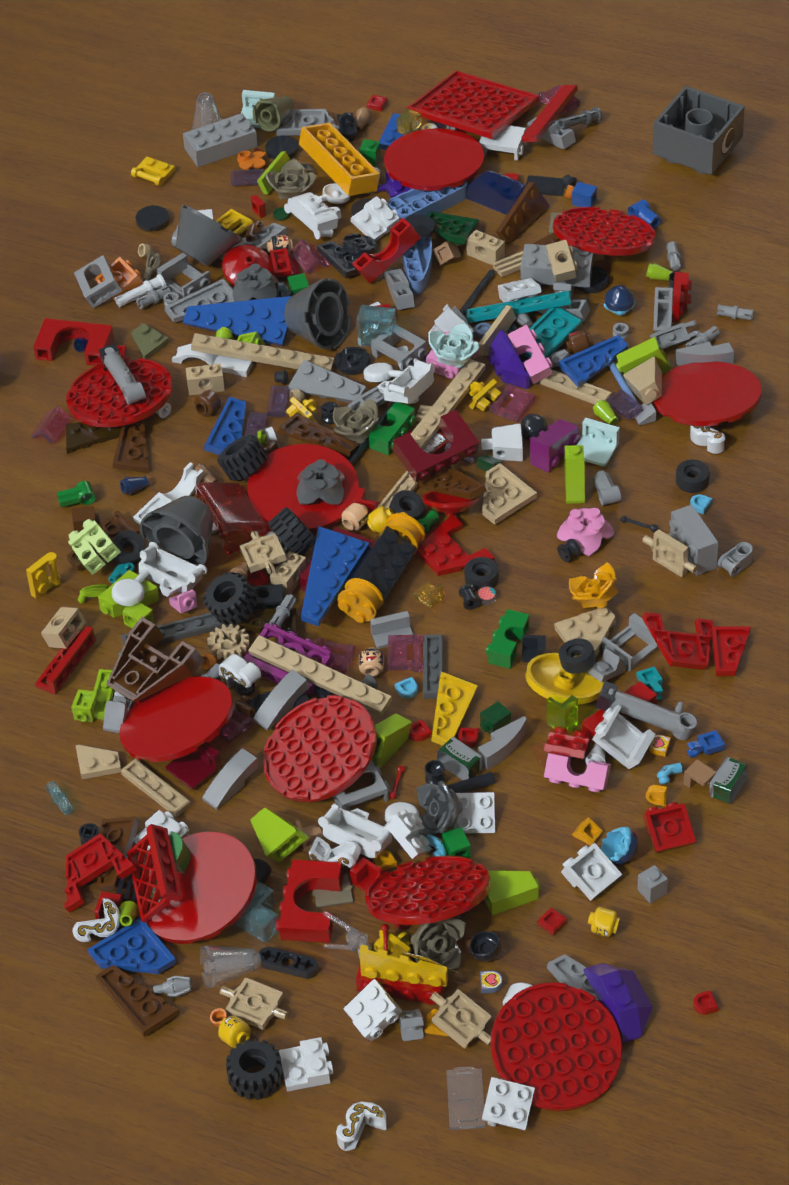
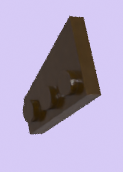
(82, 435)
(258, 618)

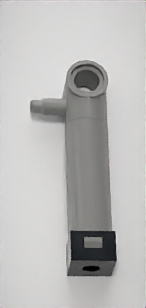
(111, 360)
(675, 721)

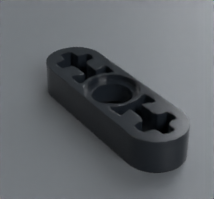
(294, 969)

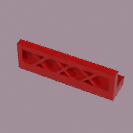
(66, 663)

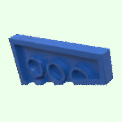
(592, 360)
(228, 426)

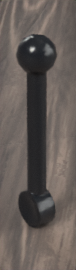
(653, 527)

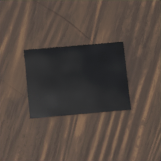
(547, 185)

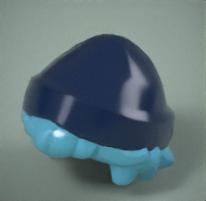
(619, 300)
(620, 845)

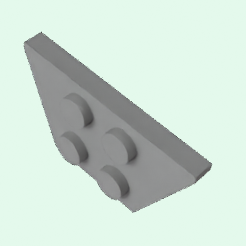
(304, 117)

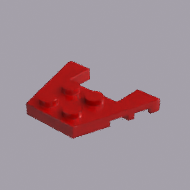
(443, 553)
(681, 648)
(89, 862)

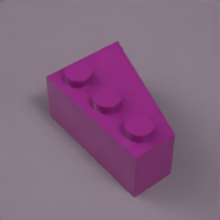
(550, 446)

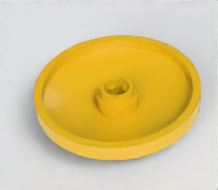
(549, 679)

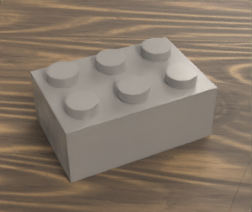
(691, 530)

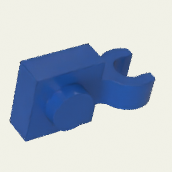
(707, 742)

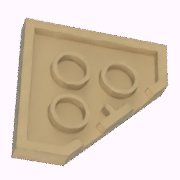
(504, 494)
(588, 626)

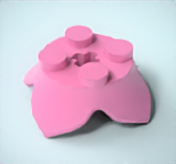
(586, 528)

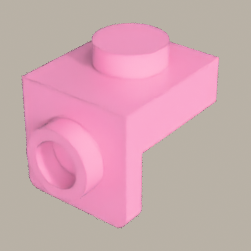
(184, 601)

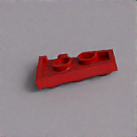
(728, 648)

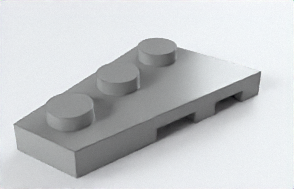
(571, 973)

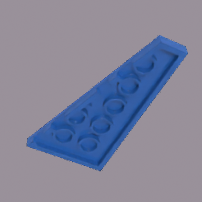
(243, 317)
(331, 567)

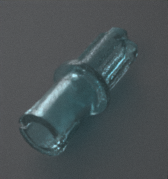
(59, 797)

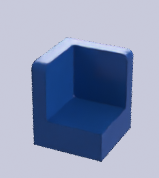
(584, 195)

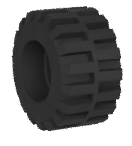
(242, 457)
(292, 531)
(222, 590)
(249, 1055)

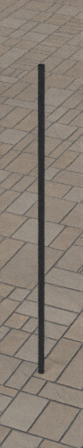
(359, 451)

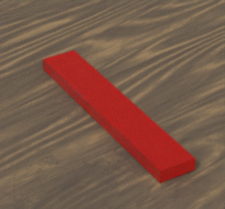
(549, 113)

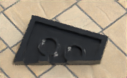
(338, 258)

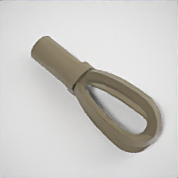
(150, 270)

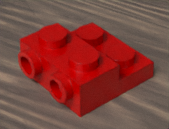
(680, 294)
(568, 743)
(669, 827)

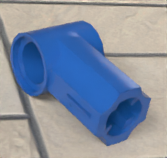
(642, 210)

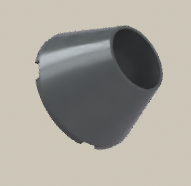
(203, 237)
(320, 314)
(181, 529)

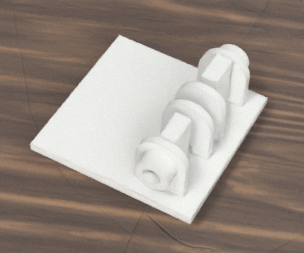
(477, 813)
(507, 1104)

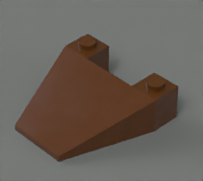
(145, 670)

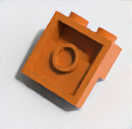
(123, 275)

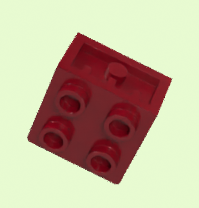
(197, 766)

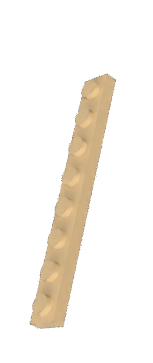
(257, 352)
(447, 402)
(320, 675)

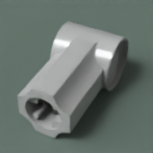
(606, 490)

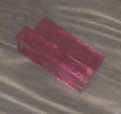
(307, 256)
(51, 424)

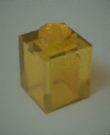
(408, 122)

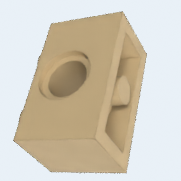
(485, 247)
(561, 270)
(205, 378)
(288, 572)
(63, 627)

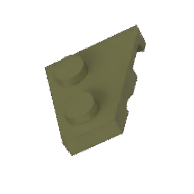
(148, 340)

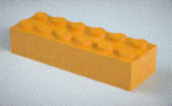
(339, 159)

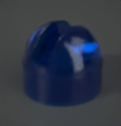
(80, 344)

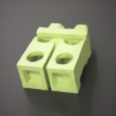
(88, 540)

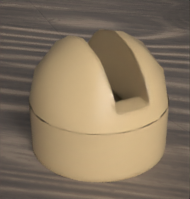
(144, 250)
(297, 393)

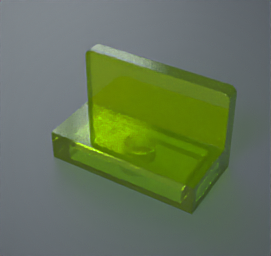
(562, 714)

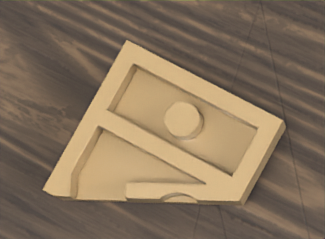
(97, 762)

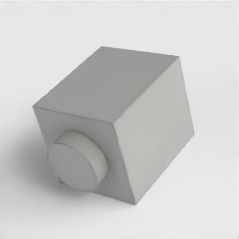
(652, 884)

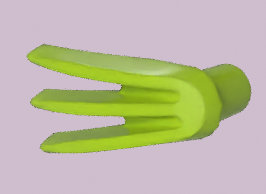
(91, 591)

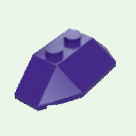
(507, 362)
(622, 996)

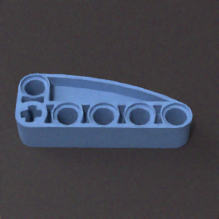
(423, 202)
(418, 265)

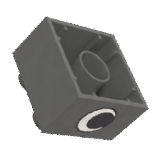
(698, 130)

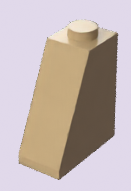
(645, 381)

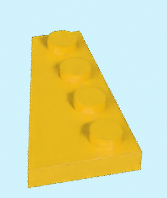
(451, 706)
(400, 969)

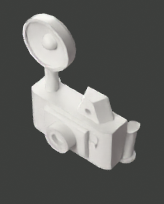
(315, 213)
(407, 384)
(163, 568)
(353, 826)

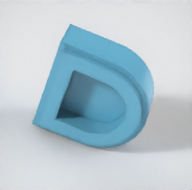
(701, 503)
(407, 688)

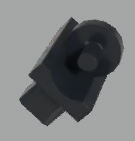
(347, 125)

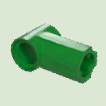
(82, 493)

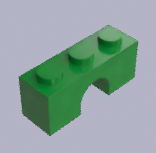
(399, 420)
(502, 650)

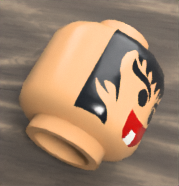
(280, 242)
(355, 516)
(371, 662)

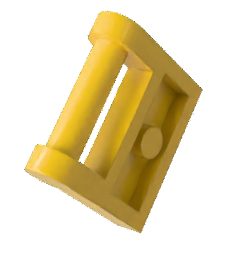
(153, 170)
(232, 219)
(38, 578)

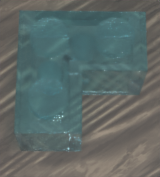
(374, 322)
(258, 917)

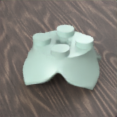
(454, 347)

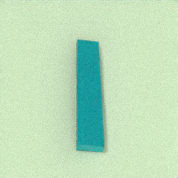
(520, 306)

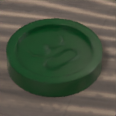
(280, 214)

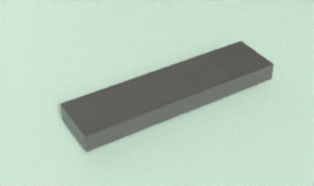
(432, 664)

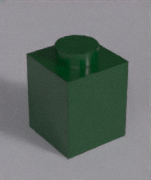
(494, 717)

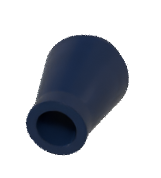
(133, 484)

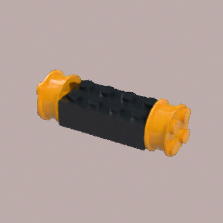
(381, 567)

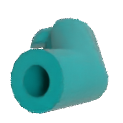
(119, 571)

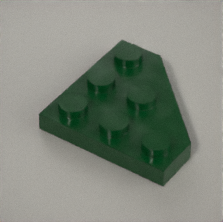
(453, 227)

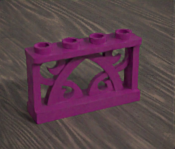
(293, 643)

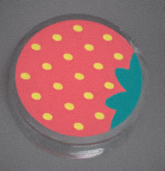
(486, 595)

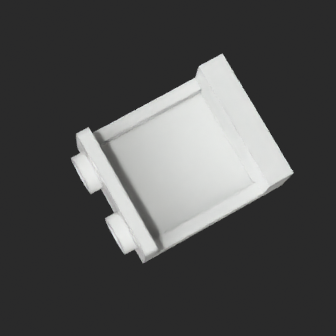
(507, 141)
(622, 738)

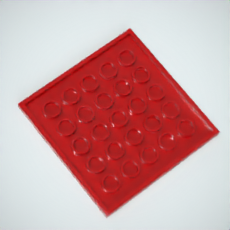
(474, 104)

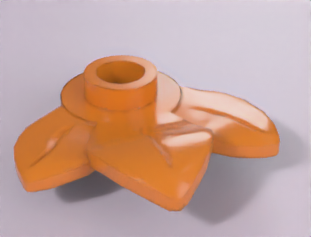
(247, 159)

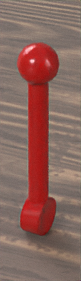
(400, 770)
(385, 927)

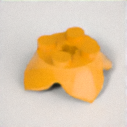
(595, 591)

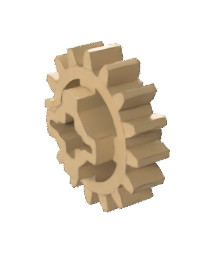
(228, 642)

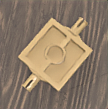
(263, 552)
(670, 553)
(254, 1003)
(461, 1018)

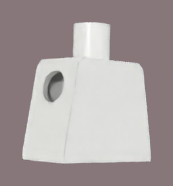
(505, 443)

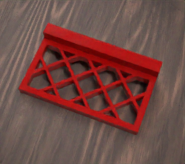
(163, 869)

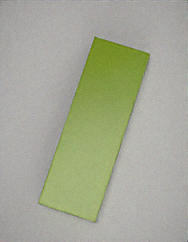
(277, 166)
(104, 693)

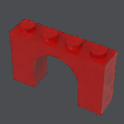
(56, 331)
(303, 878)

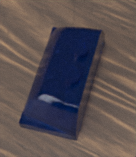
(495, 191)

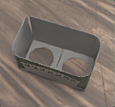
(459, 759)
(728, 780)

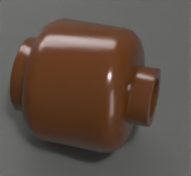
(579, 341)
(207, 403)

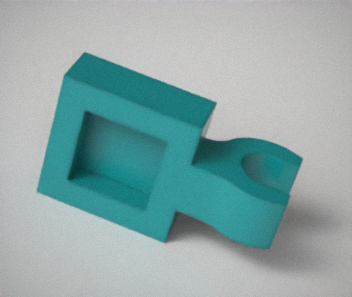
(652, 680)

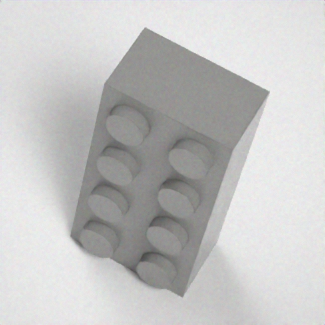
(220, 140)
(537, 266)

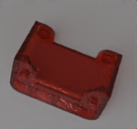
(232, 513)

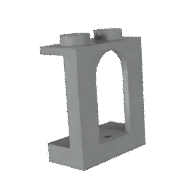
(180, 265)
(103, 290)
(384, 345)
(638, 628)
(379, 788)

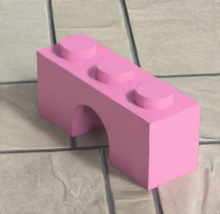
(524, 341)
(559, 769)

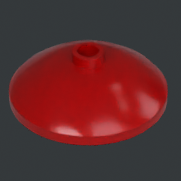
(236, 260)
(447, 503)

